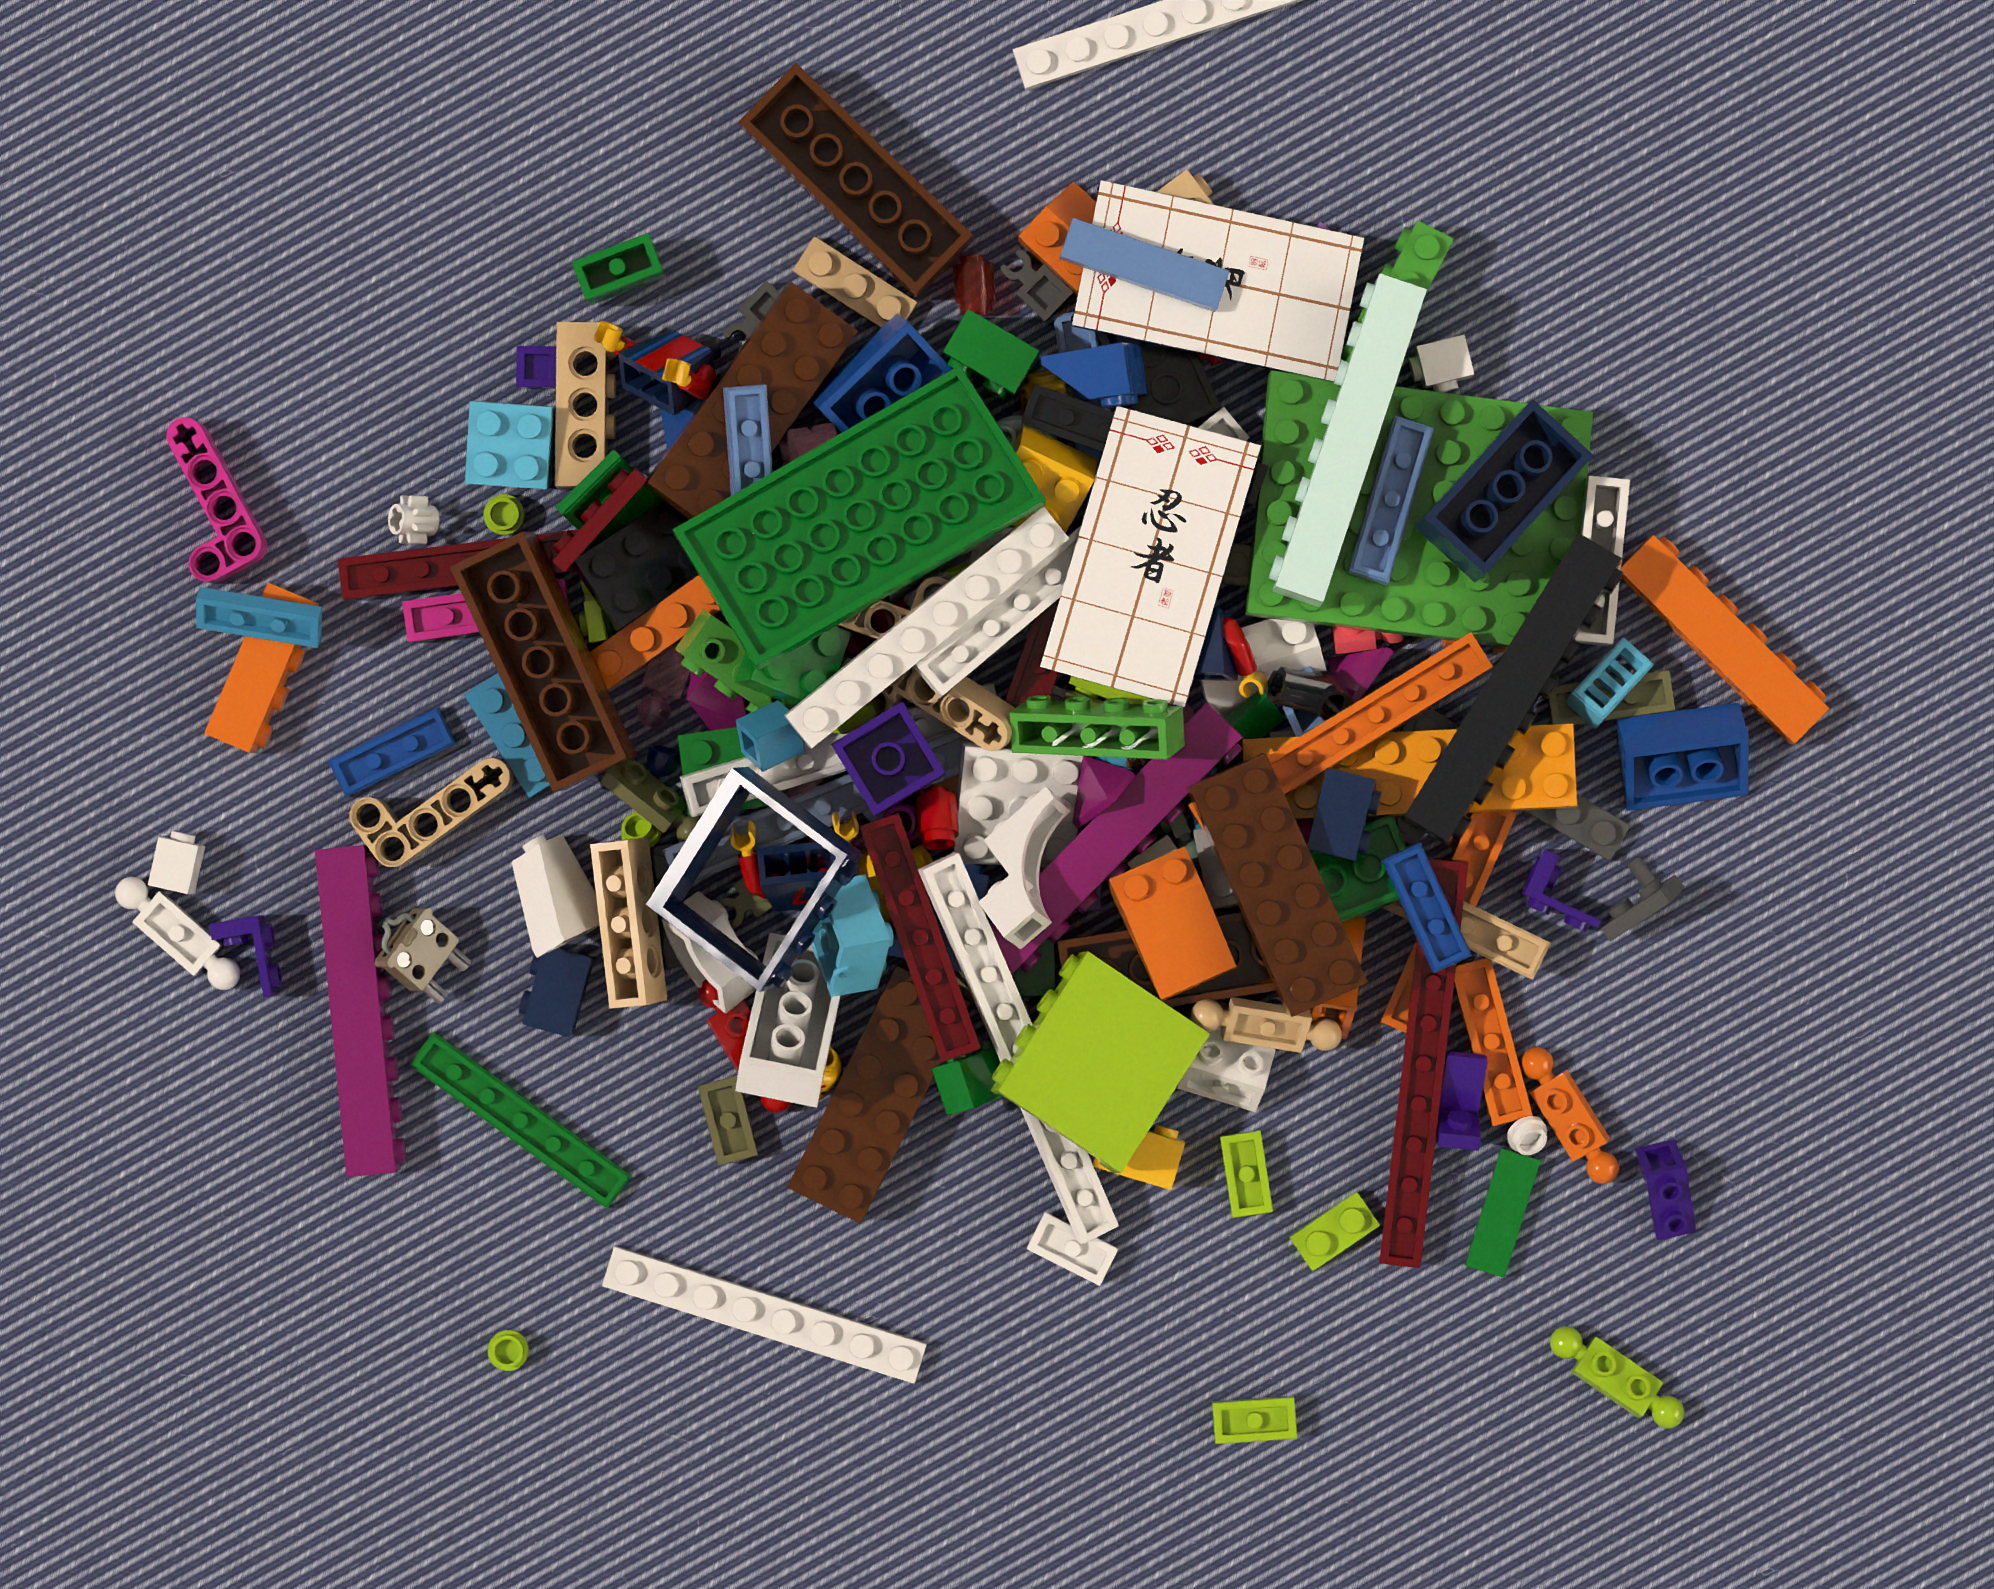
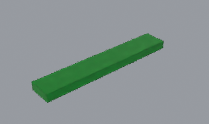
(520, 1120)

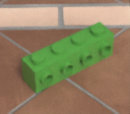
(1418, 262)
(716, 649)
(1097, 729)

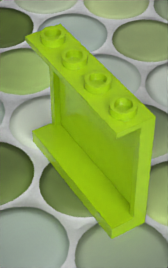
(1099, 1060)

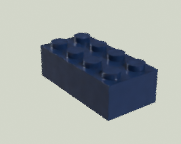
(1503, 491)

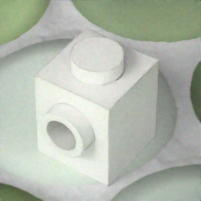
(1442, 364)

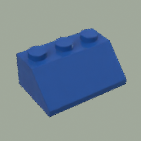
(1103, 372)
(879, 374)
(1683, 756)

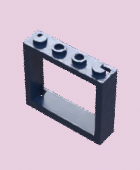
(699, 847)

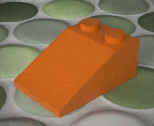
(1172, 923)

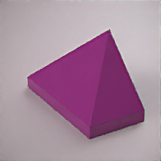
(1359, 669)
(712, 705)
(1098, 788)

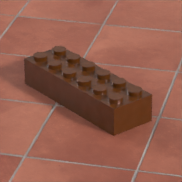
(856, 180)
(787, 353)
(543, 661)
(1276, 885)
(1120, 953)
(871, 1104)

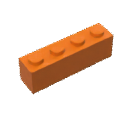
(256, 685)

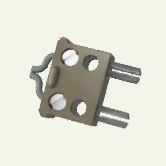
(419, 951)

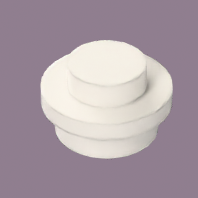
(1527, 1135)

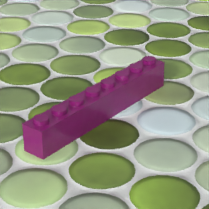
(1124, 827)
(359, 1011)

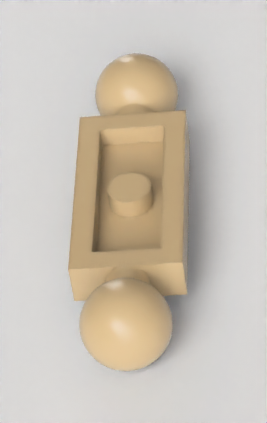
(1265, 1025)

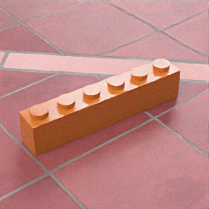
(1722, 639)

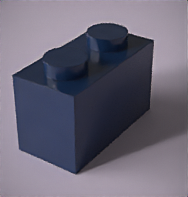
(1342, 815)
(557, 991)

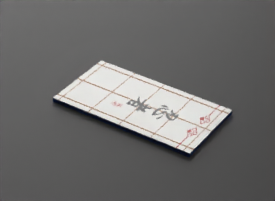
(1282, 294)
(1150, 556)

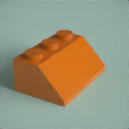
(1049, 229)

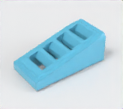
(1595, 713)

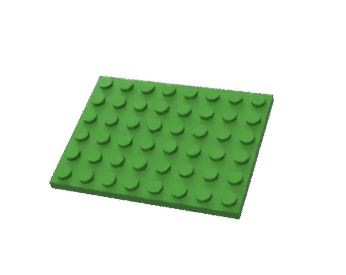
(1426, 589)

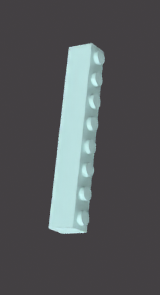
(1348, 440)

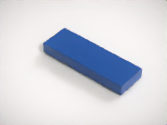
(392, 752)
(1426, 907)

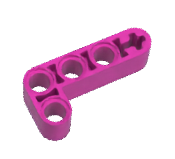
(210, 496)

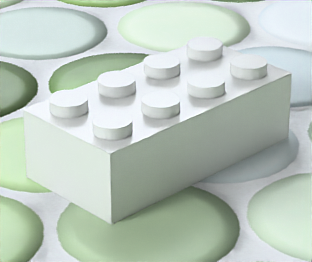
(789, 1034)

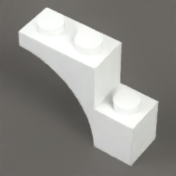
(1019, 845)

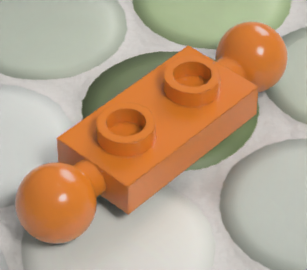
(1569, 1115)

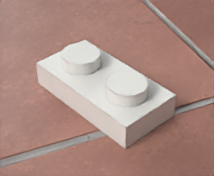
(1057, 1243)

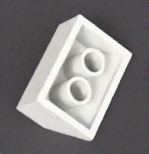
(1274, 645)

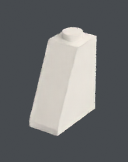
(554, 894)

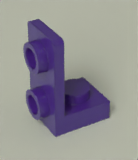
(1545, 874)
(237, 931)
(1460, 1100)
(1667, 1189)

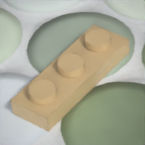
(852, 284)

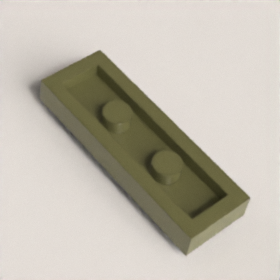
(1649, 696)

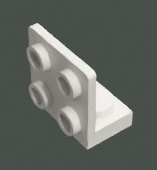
(1229, 1071)

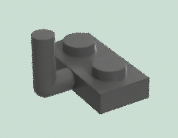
(1653, 898)

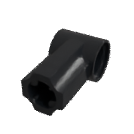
(1308, 692)

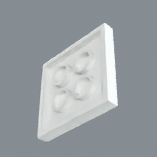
(997, 785)

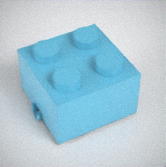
(510, 445)
(853, 940)

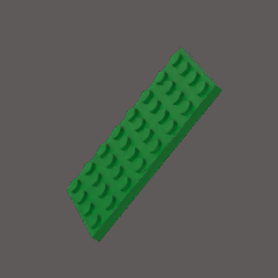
(859, 517)

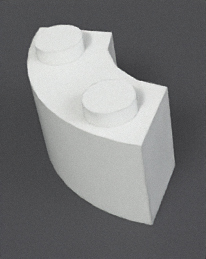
(703, 965)

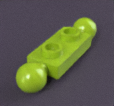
(1617, 1377)

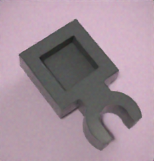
(1041, 289)
(753, 310)

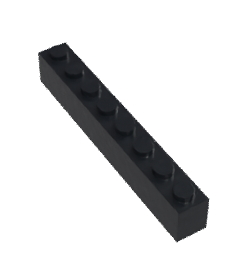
(1513, 689)

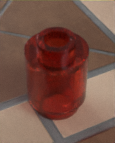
(974, 284)

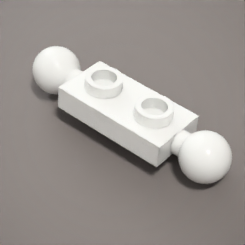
(177, 933)

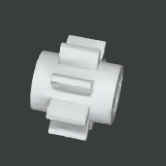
(413, 519)

